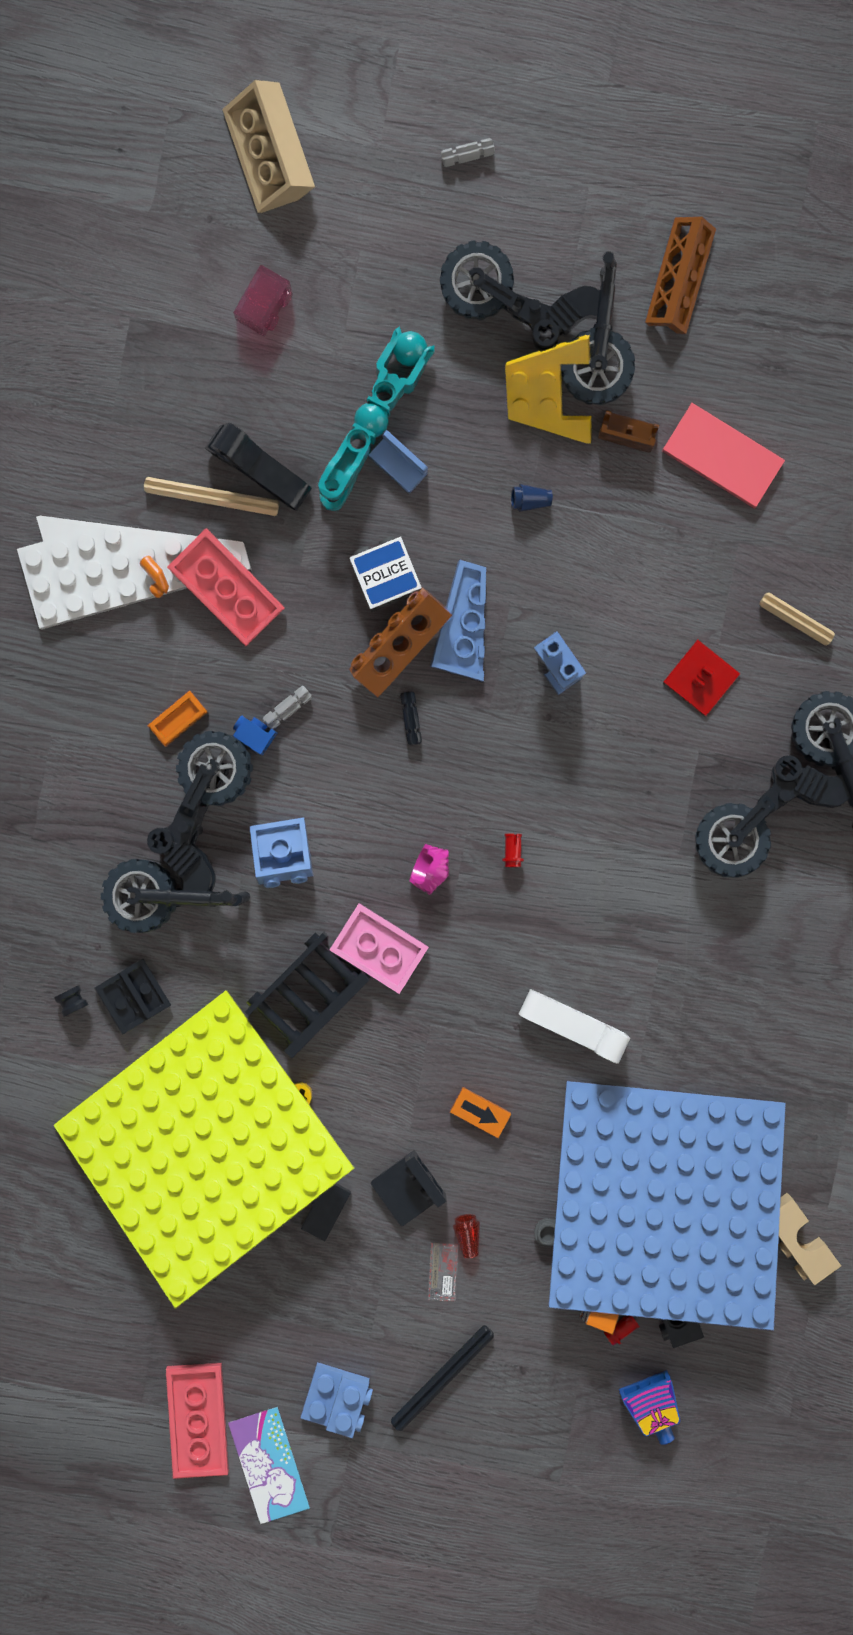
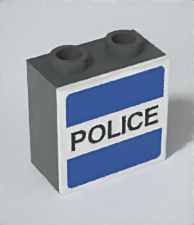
(385, 573)

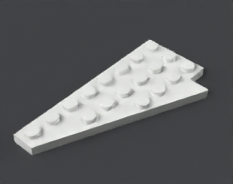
(97, 567)

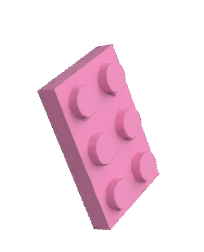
(379, 948)

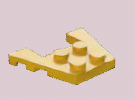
(536, 390)

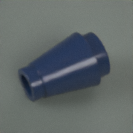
(530, 497)

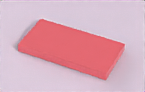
(723, 455)
(225, 586)
(197, 1420)

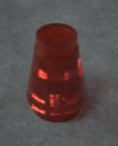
(467, 1234)

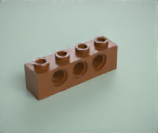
(399, 656)

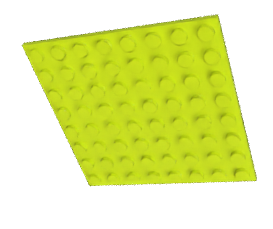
(202, 1148)

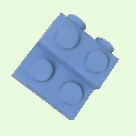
(281, 852)
(337, 1400)

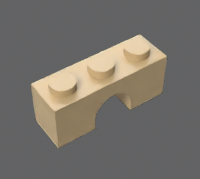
(813, 1259)

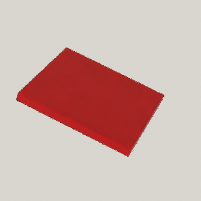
(701, 677)

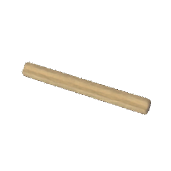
(211, 496)

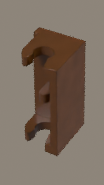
(628, 431)

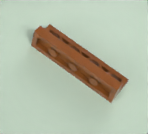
(686, 272)

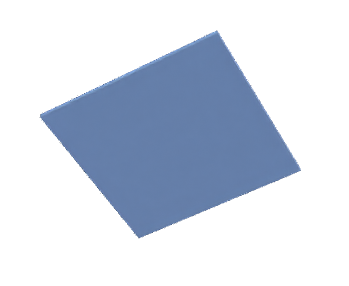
(668, 1205)

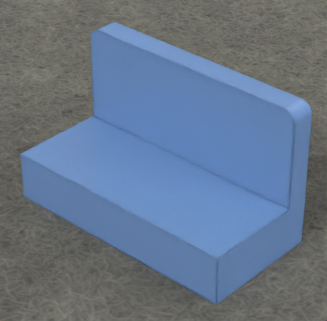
(399, 462)

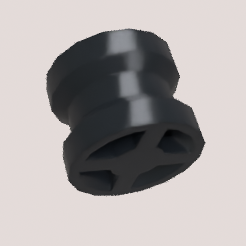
(71, 1001)

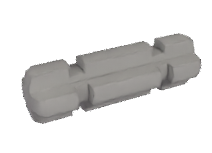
(467, 152)
(287, 707)

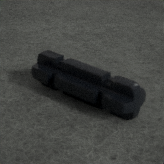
(411, 718)

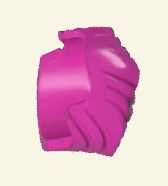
(430, 868)

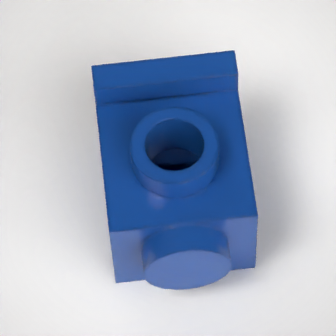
(253, 734)

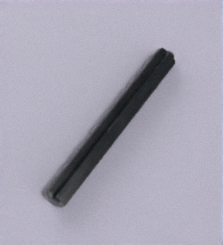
(442, 1378)

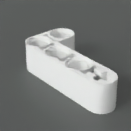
(575, 1025)

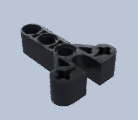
(244, 455)

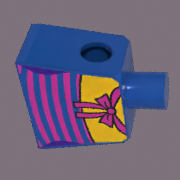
(653, 1406)

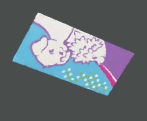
(268, 1465)

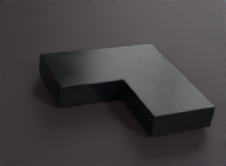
(326, 1211)

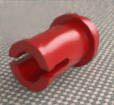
(512, 850)
(622, 1329)

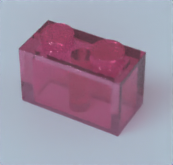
(263, 301)

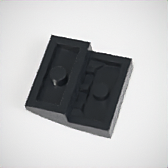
(132, 996)

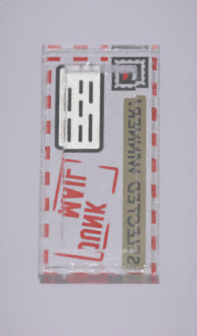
(443, 1272)

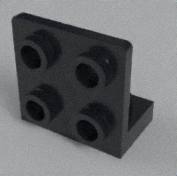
(408, 1188)

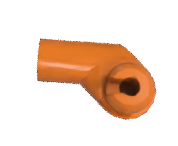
(156, 573)

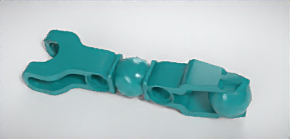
(373, 417)

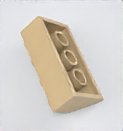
(268, 146)

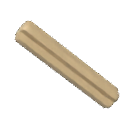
(797, 619)

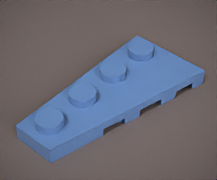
(461, 638)

